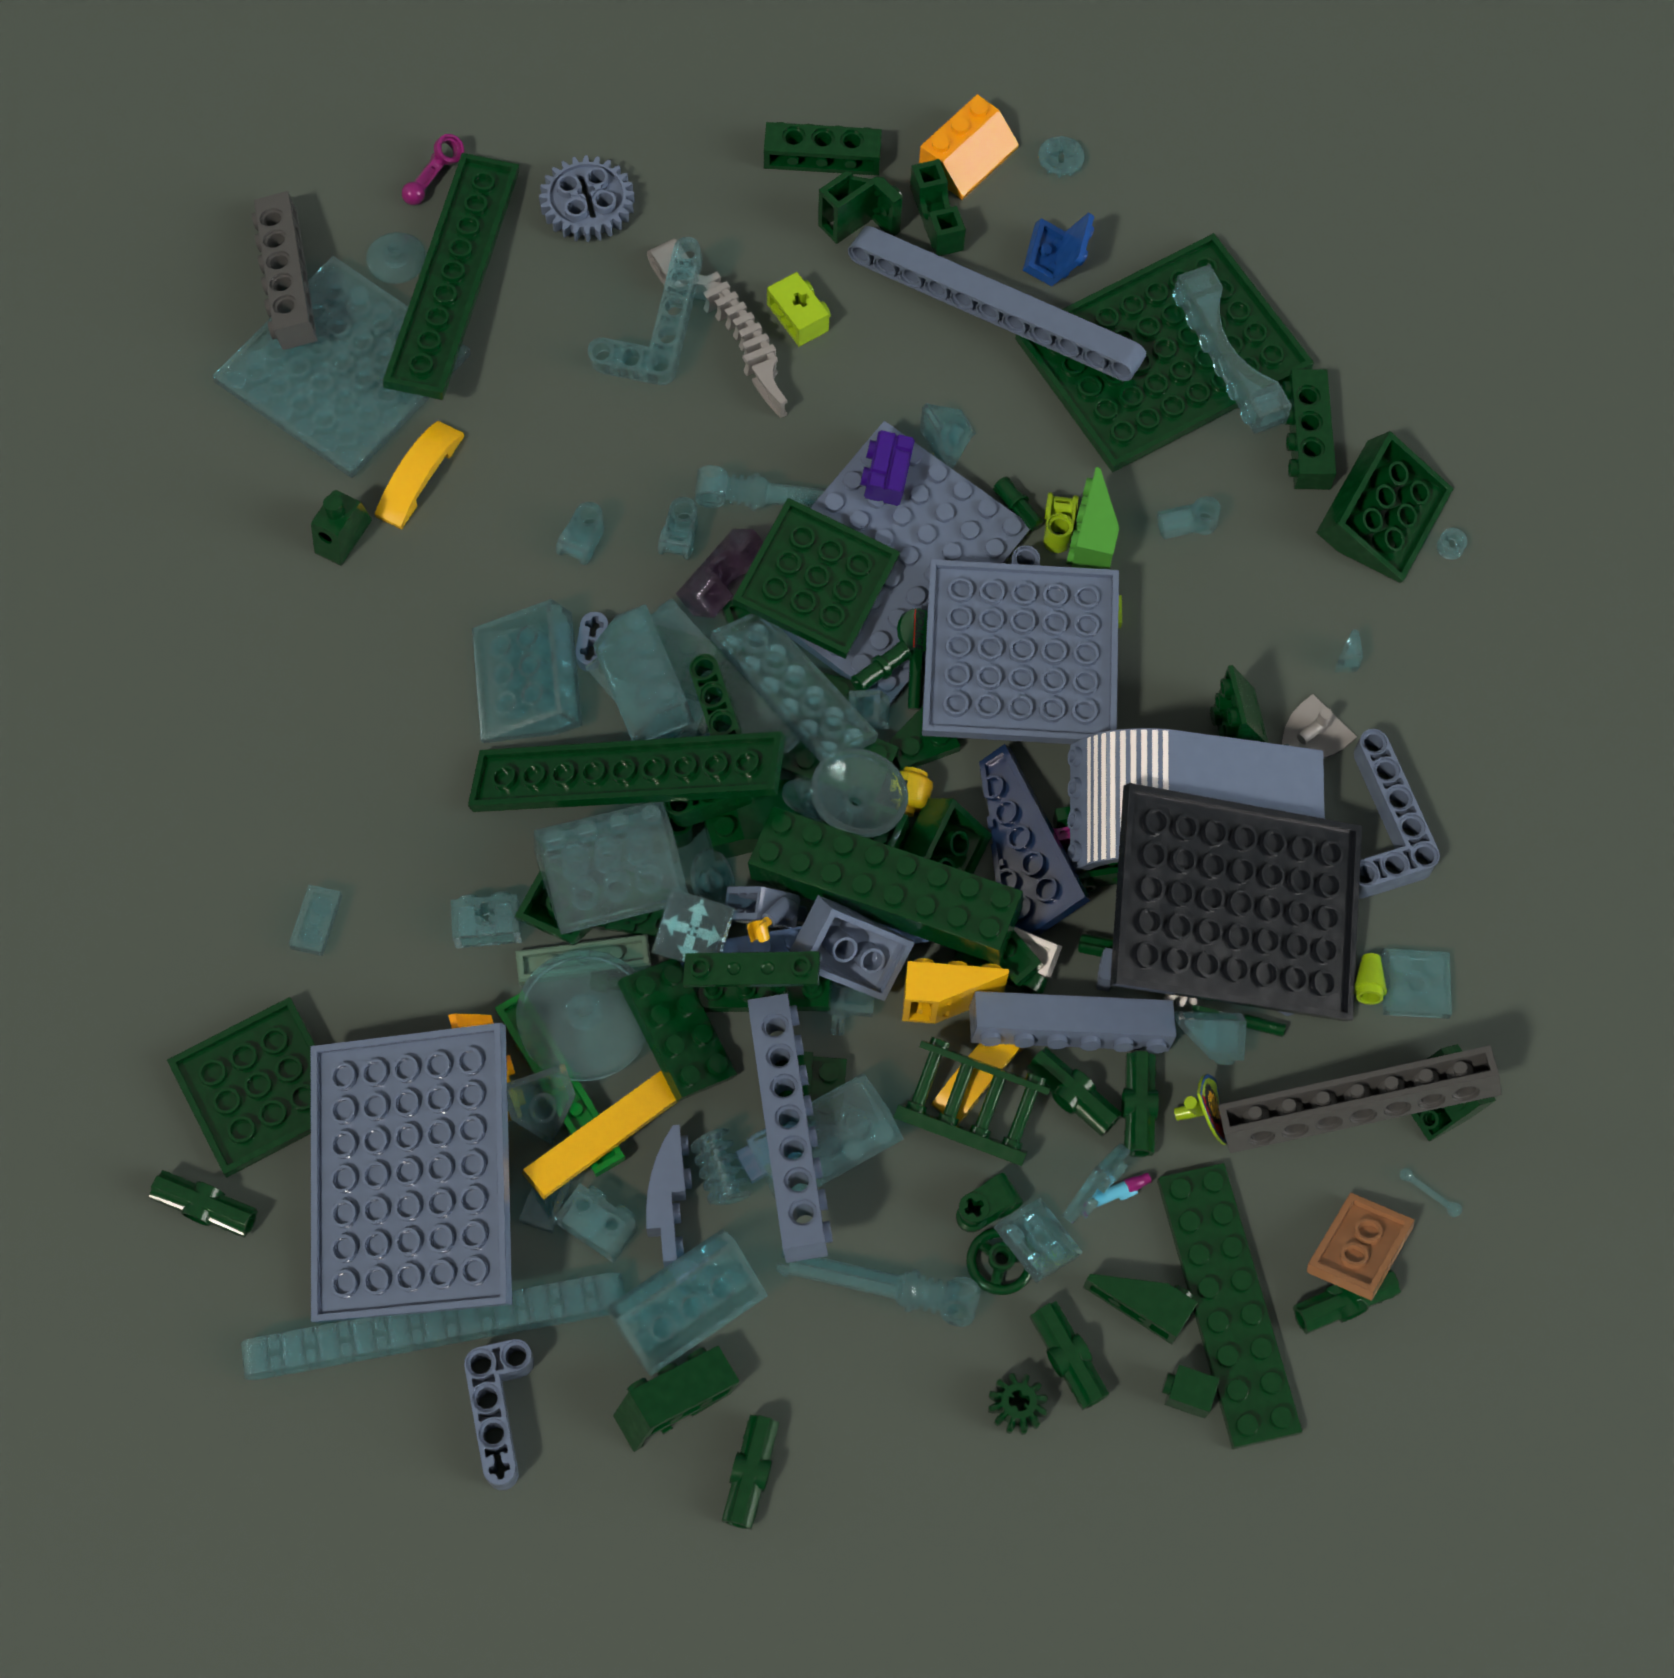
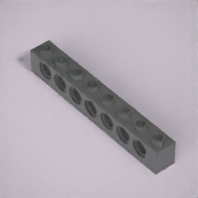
(1360, 1099)

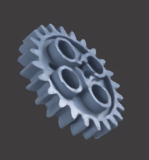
(563, 198)

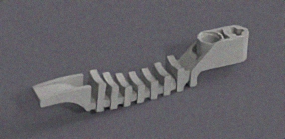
(758, 354)

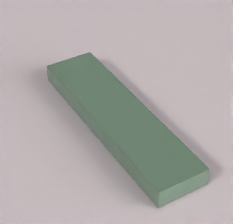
(631, 950)

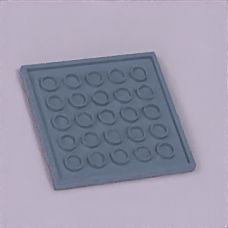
(1020, 652)

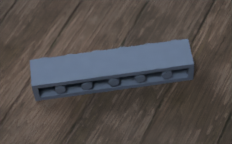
(1072, 1021)

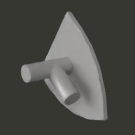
(1317, 728)

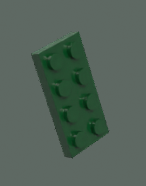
(676, 1029)

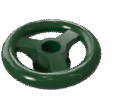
(991, 1251)

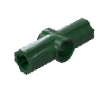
(1074, 1092)
(1140, 1103)
(203, 1203)
(1340, 1305)
(1069, 1355)
(750, 1472)

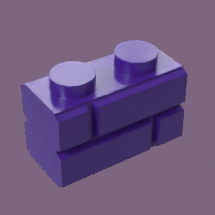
(888, 468)

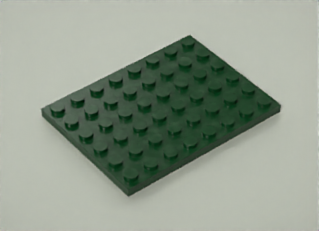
(1176, 381)

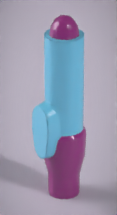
(1124, 1189)

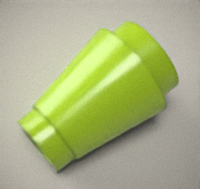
(1370, 980)

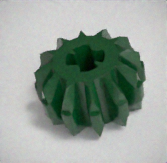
(1025, 1394)

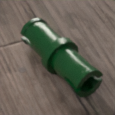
(881, 666)

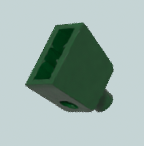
(341, 521)

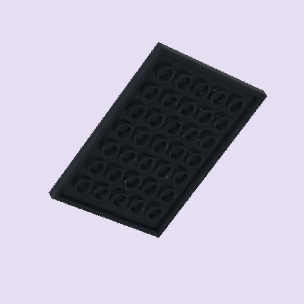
(1236, 904)

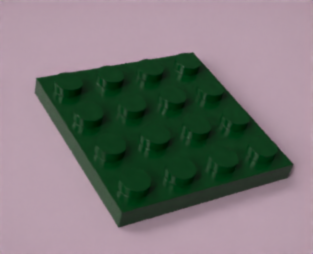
(816, 578)
(250, 1086)

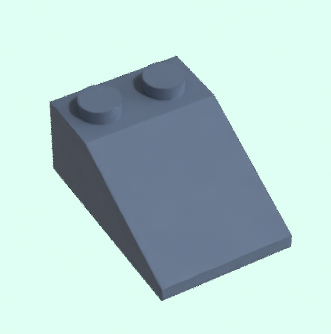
(853, 948)

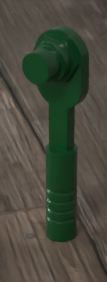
(1253, 1022)

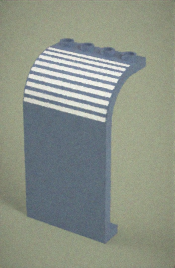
(1182, 762)

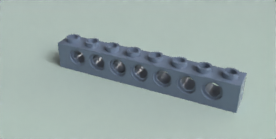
(799, 1240)

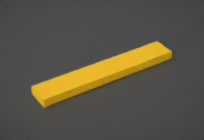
(600, 1136)

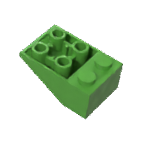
(1095, 527)

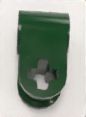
(992, 1200)

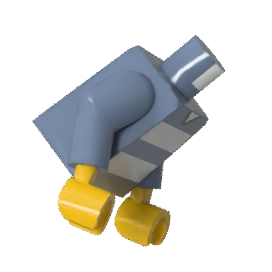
(764, 909)

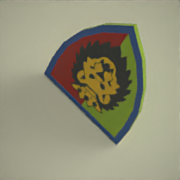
(1205, 1106)

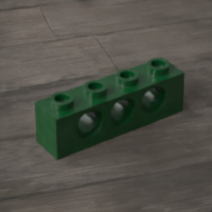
(822, 148)
(1313, 388)

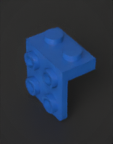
(1057, 252)

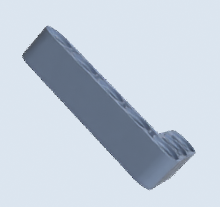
(1394, 820)

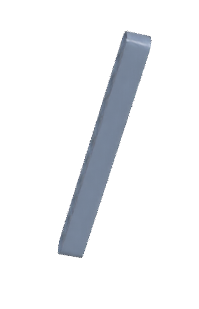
(997, 303)

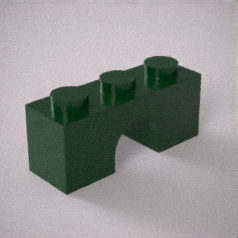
(940, 220)

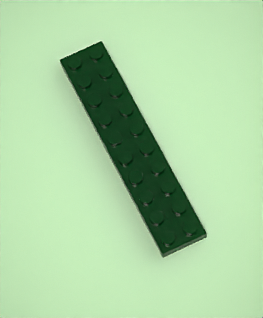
(451, 277)
(628, 772)

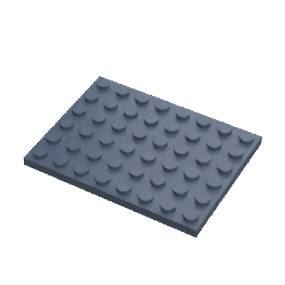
(937, 519)
(410, 1174)

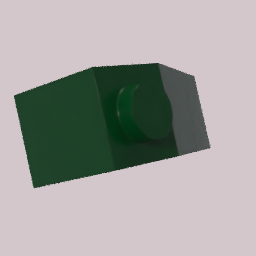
(1149, 1303)

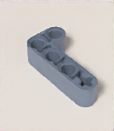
(498, 1415)

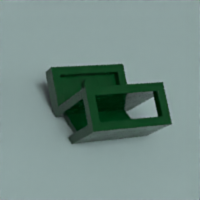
(855, 202)

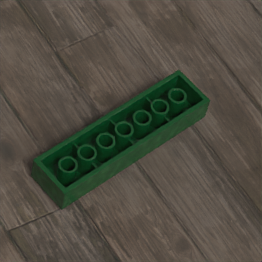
(886, 884)

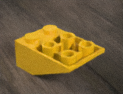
(945, 990)

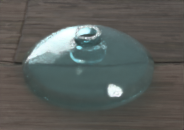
(863, 779)

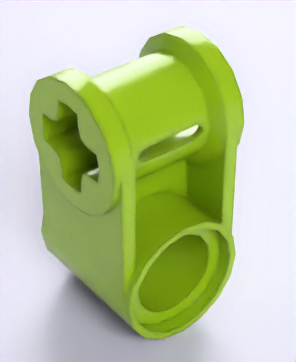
(1060, 518)

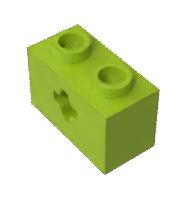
(798, 308)

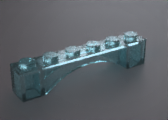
(1258, 396)

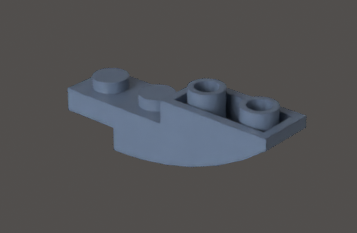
(668, 1184)

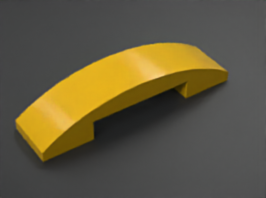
(415, 471)
(994, 1055)

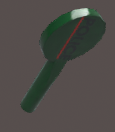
(912, 632)

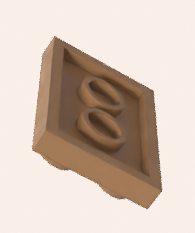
(1360, 1246)

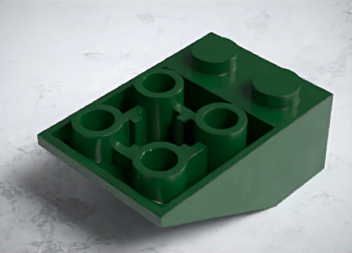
(1237, 709)

